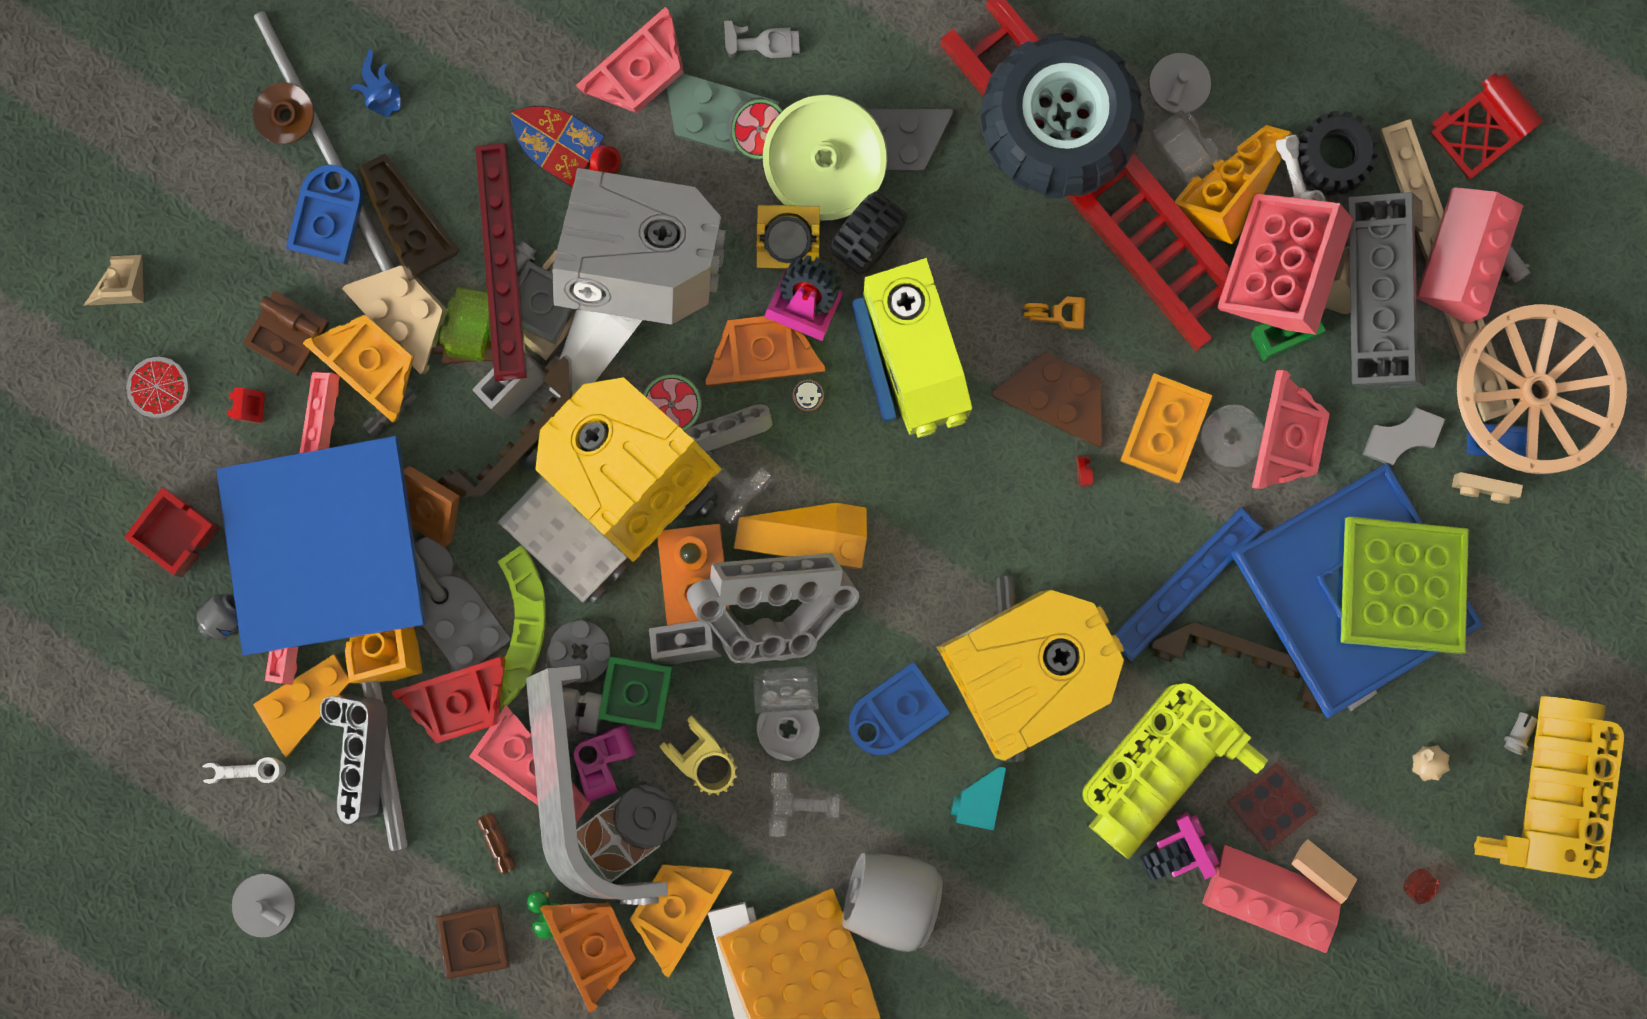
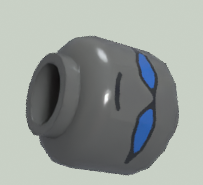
(218, 617)

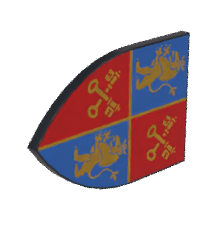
(555, 140)

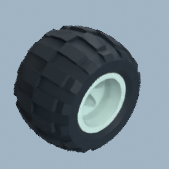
(1097, 84)

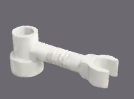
(1289, 151)
(260, 770)

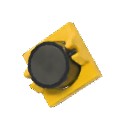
(787, 234)

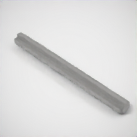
(389, 788)

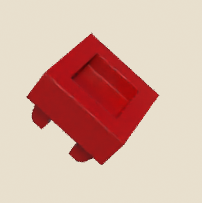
(247, 405)

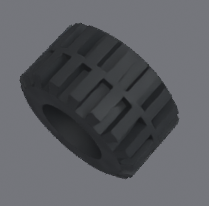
(1357, 138)
(868, 232)

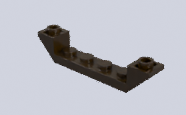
(560, 380)
(1174, 644)

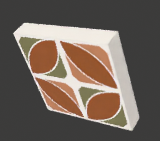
(606, 847)

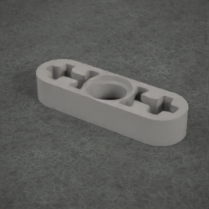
(742, 424)

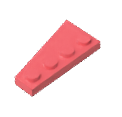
(508, 754)

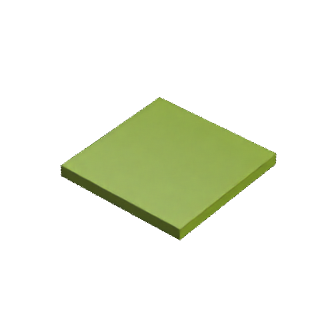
(1404, 585)

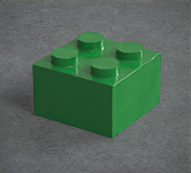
(636, 693)

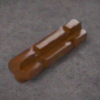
(496, 843)

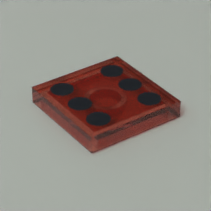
(1272, 806)

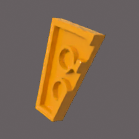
(296, 707)

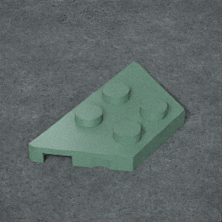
(703, 110)

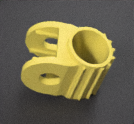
(701, 749)

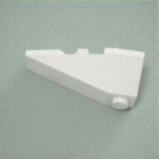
(594, 343)

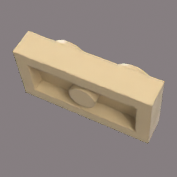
(1499, 490)

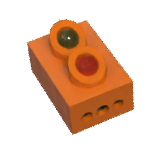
(684, 560)

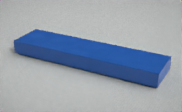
(873, 360)

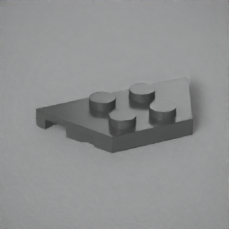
(911, 135)

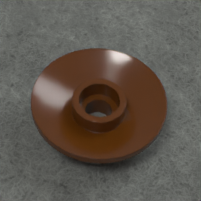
(273, 103)

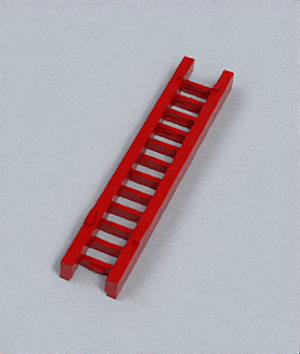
(1107, 226)

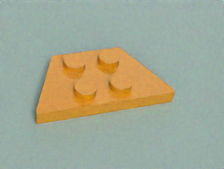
(367, 361)
(673, 921)

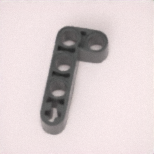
(361, 755)

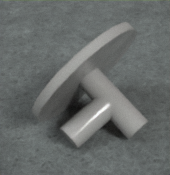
(1180, 83)
(263, 905)

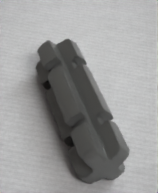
(374, 425)

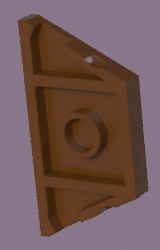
(1057, 396)

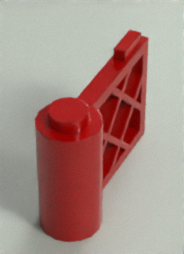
(1506, 108)

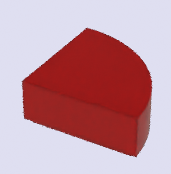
(1085, 474)

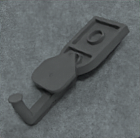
(464, 623)

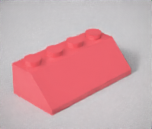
(1469, 253)
(1273, 899)

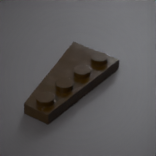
(407, 221)

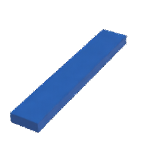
(1186, 583)

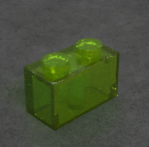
(467, 326)

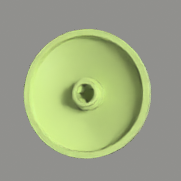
(825, 155)

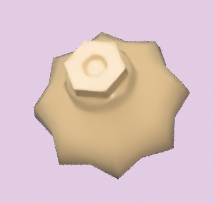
(1430, 763)

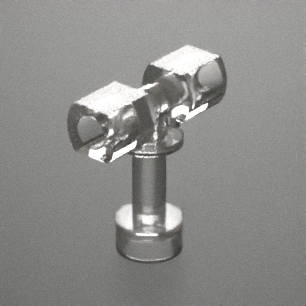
(741, 490)
(786, 804)

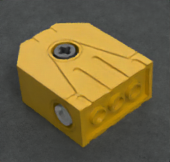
(622, 463)
(1010, 673)

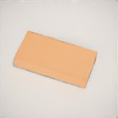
(1324, 871)

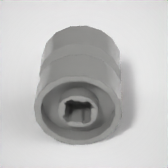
(592, 702)

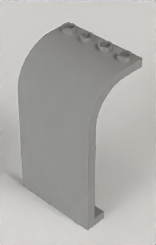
(556, 794)

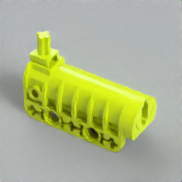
(1165, 767)

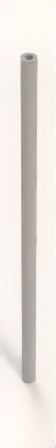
(321, 136)

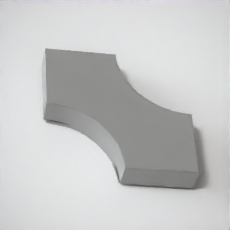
(1418, 430)

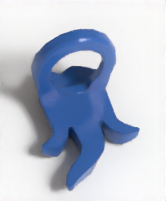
(380, 94)

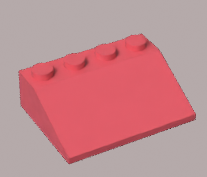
(1286, 262)

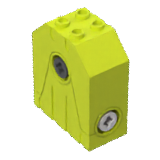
(917, 348)

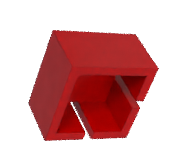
(171, 532)

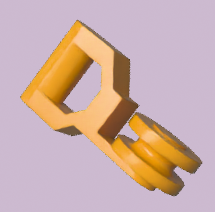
(1078, 312)

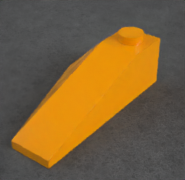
(1224, 196)
(807, 531)
(383, 656)

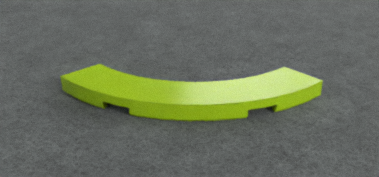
(528, 622)

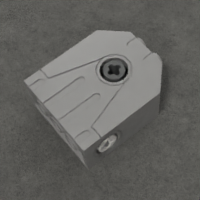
(637, 248)

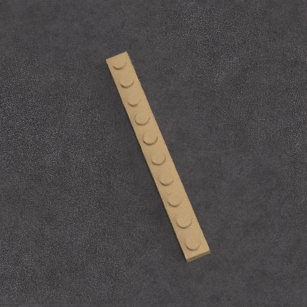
(1414, 177)

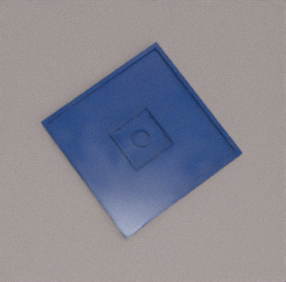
(321, 546)
(1300, 586)

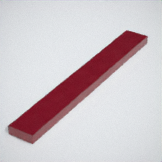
(501, 262)

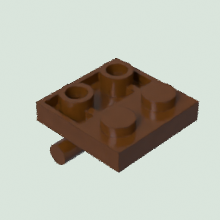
(282, 330)

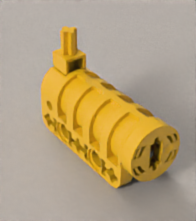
(1563, 793)

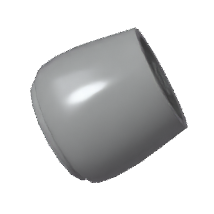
(893, 900)

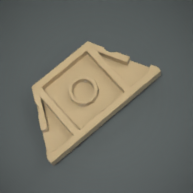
(401, 309)

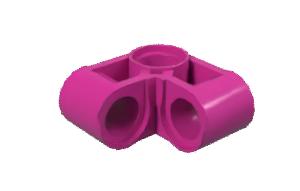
(611, 747)

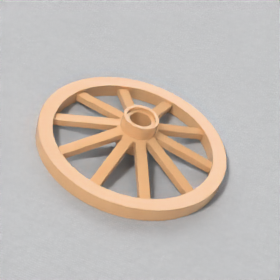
(1549, 388)

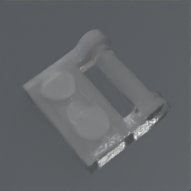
(785, 688)

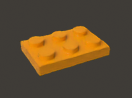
(1166, 428)

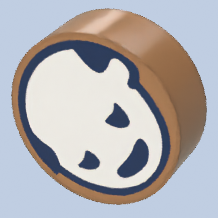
(808, 395)

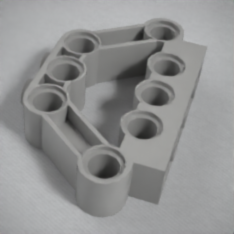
(812, 579)

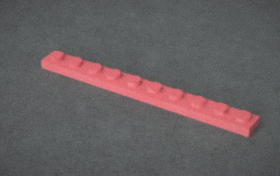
(316, 436)

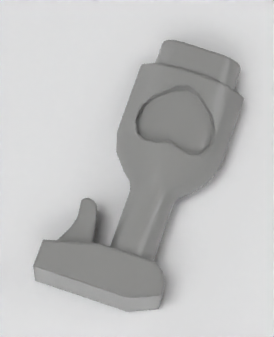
(770, 43)

